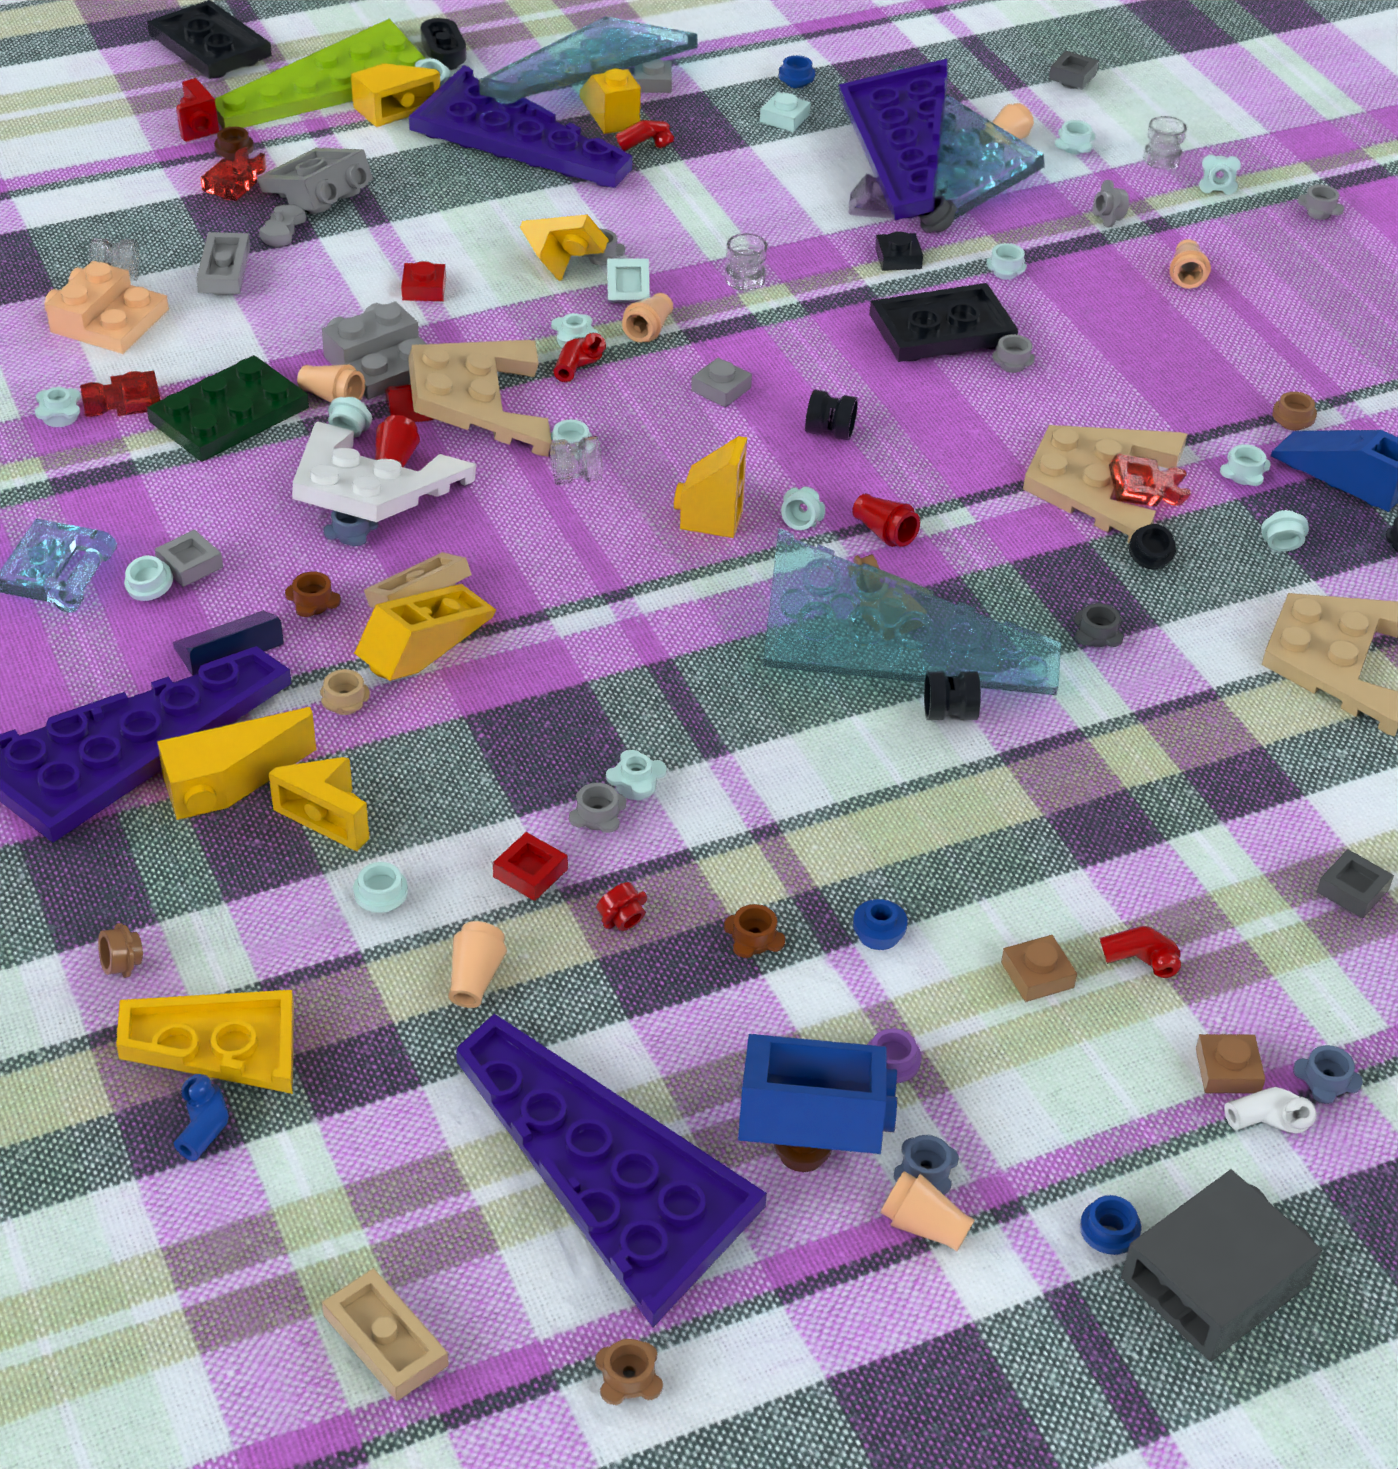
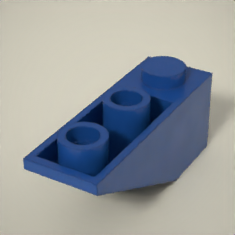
(1348, 460)

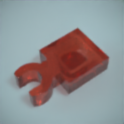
(234, 177)
(126, 394)
(1141, 481)

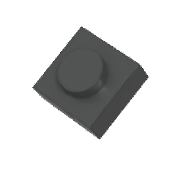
(1073, 70)
(1355, 883)

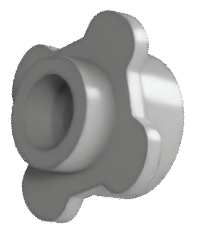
(1321, 202)
(1110, 203)
(612, 249)
(597, 808)

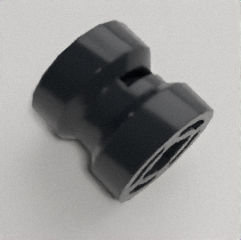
(831, 414)
(952, 695)

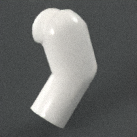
(1272, 1107)

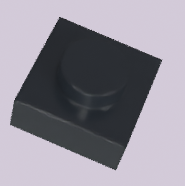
(899, 251)

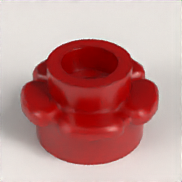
(622, 907)

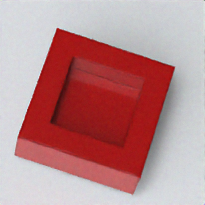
(423, 281)
(530, 866)

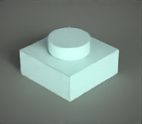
(785, 111)
(627, 280)

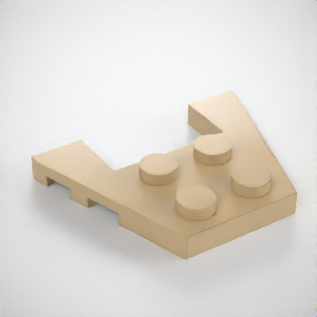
(462, 387)
(1075, 471)
(1325, 646)

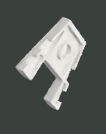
(367, 488)

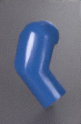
(207, 1116)

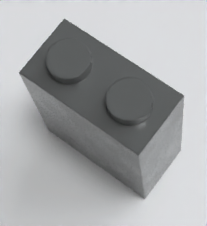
(1221, 1264)

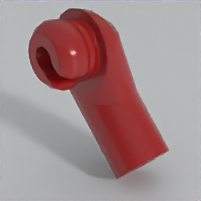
(645, 130)
(577, 354)
(1146, 945)

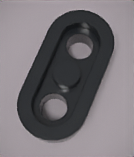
(443, 42)

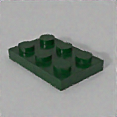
(227, 408)

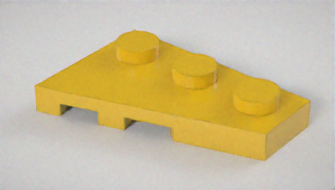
(217, 1035)

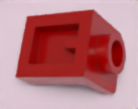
(196, 111)

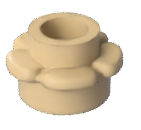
(344, 692)

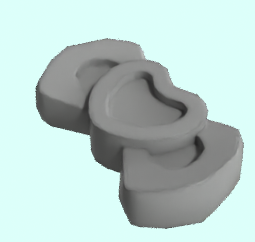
(281, 226)

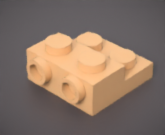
(103, 307)

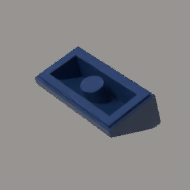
(258, 630)

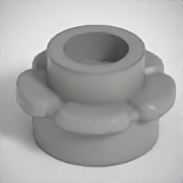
(1014, 353)

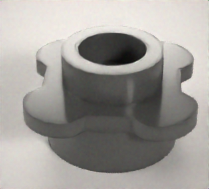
(1099, 626)

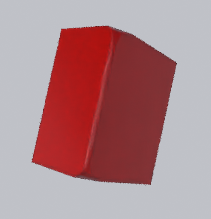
(401, 403)

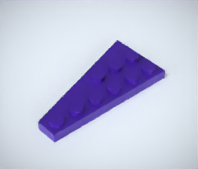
(516, 132)
(901, 132)
(111, 747)
(627, 1181)

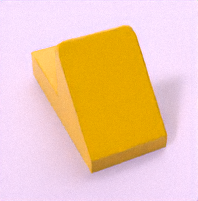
(562, 237)
(322, 800)

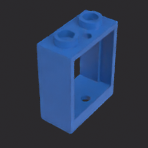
(817, 1094)

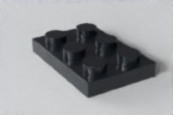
(209, 39)
(941, 322)

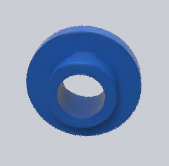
(797, 71)
(880, 923)
(1111, 1212)

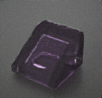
(868, 199)

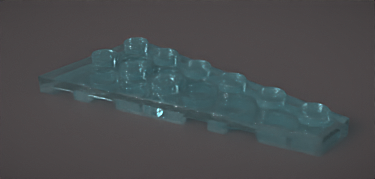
(586, 52)
(979, 158)
(878, 625)

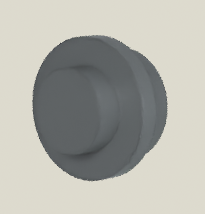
(940, 218)

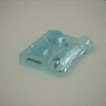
(42, 556)

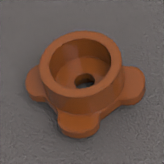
(312, 594)
(754, 931)

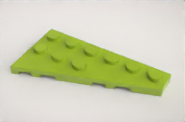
(317, 79)

